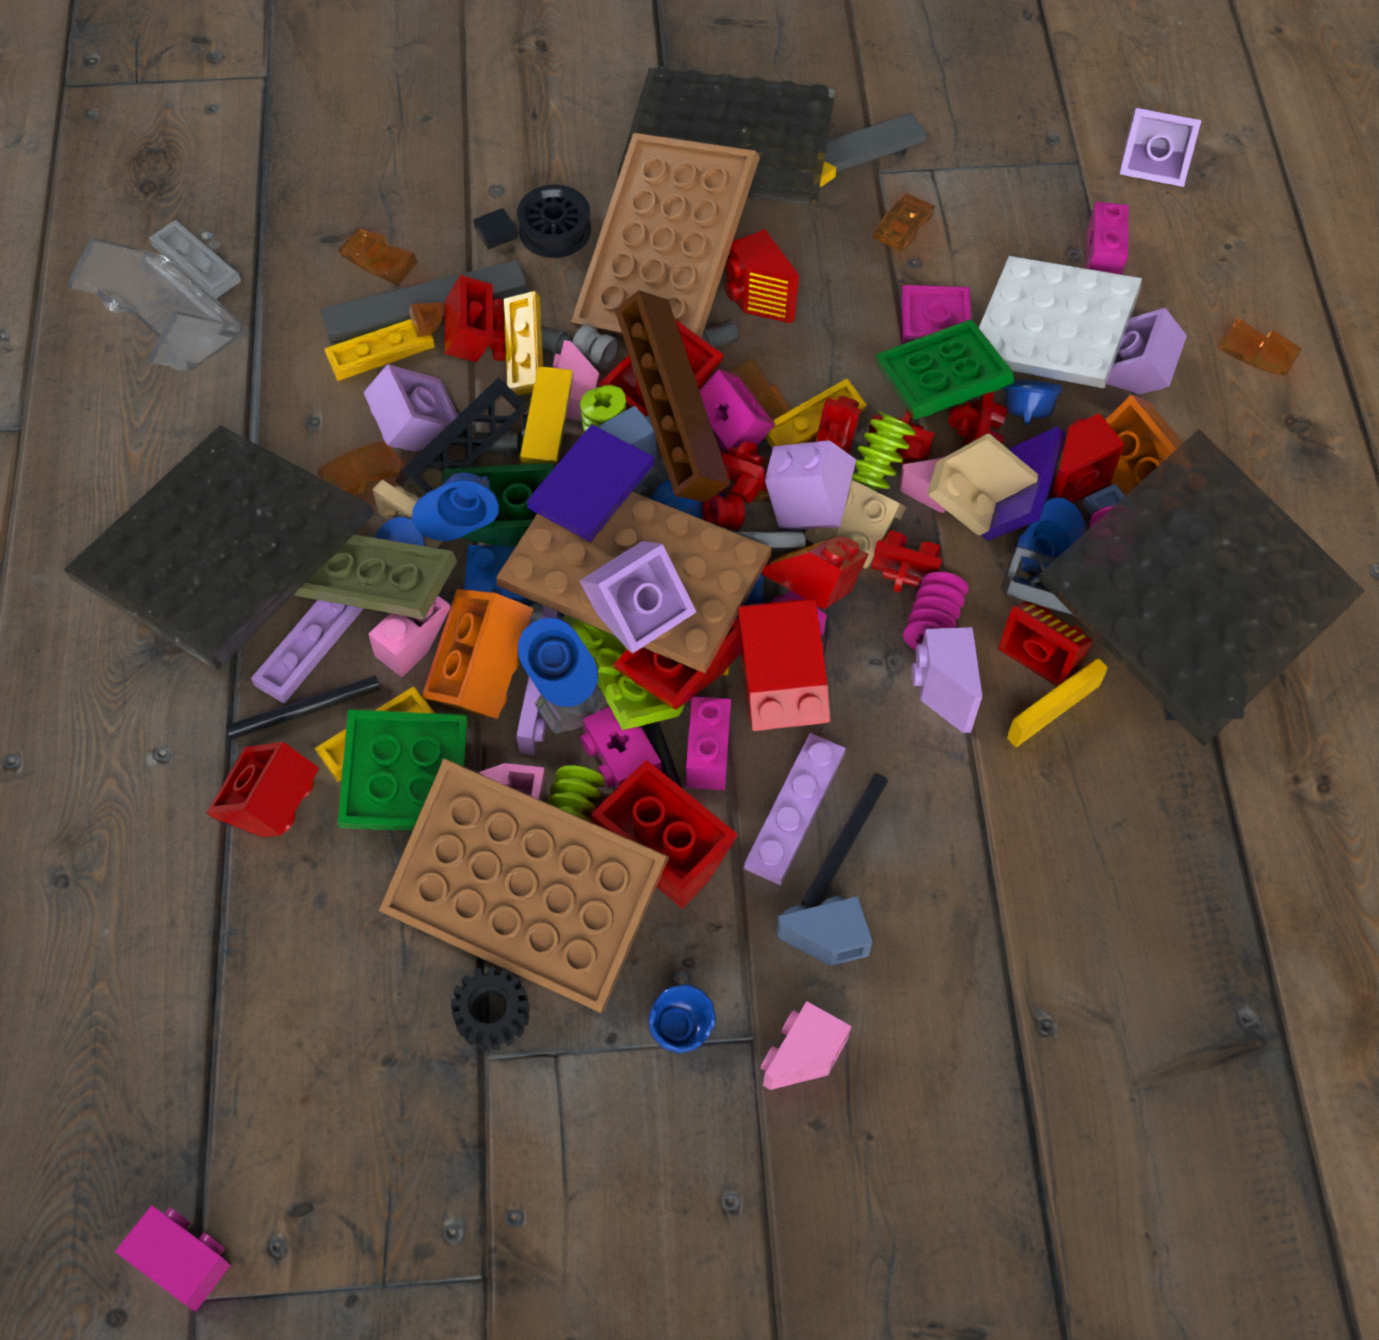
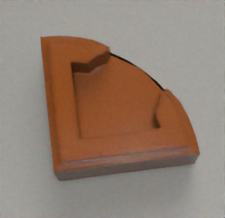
(426, 317)

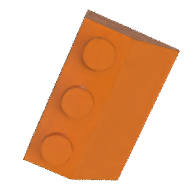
(1146, 441)
(477, 653)

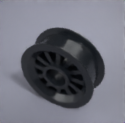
(554, 221)

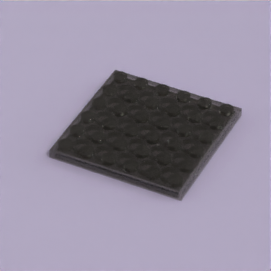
(776, 119)
(219, 545)
(1201, 586)

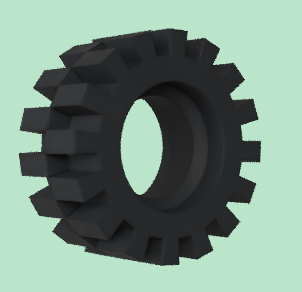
(501, 1030)

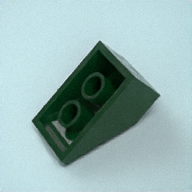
(512, 489)

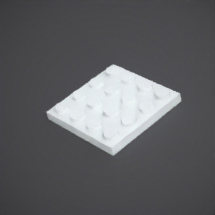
(1059, 319)

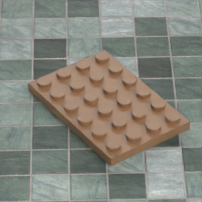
(667, 230)
(710, 561)
(524, 884)

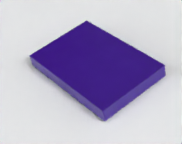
(590, 483)
(1026, 506)

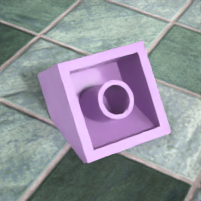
(1159, 147)
(1148, 353)
(409, 407)
(809, 485)
(638, 595)
(949, 675)

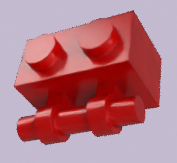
(474, 321)

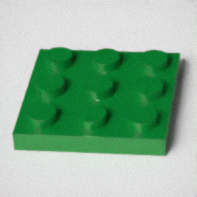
(944, 369)
(393, 765)

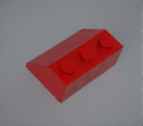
(669, 820)

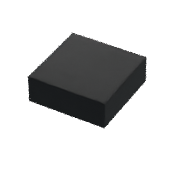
(495, 228)

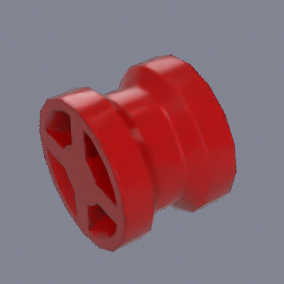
(725, 511)

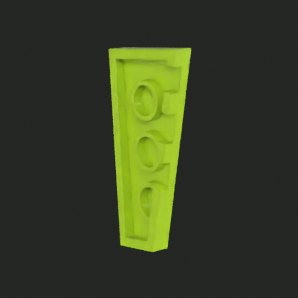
(628, 701)

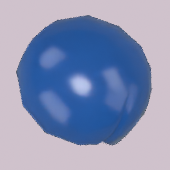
(681, 1018)

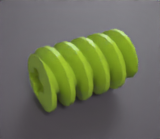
(601, 405)
(881, 452)
(575, 790)

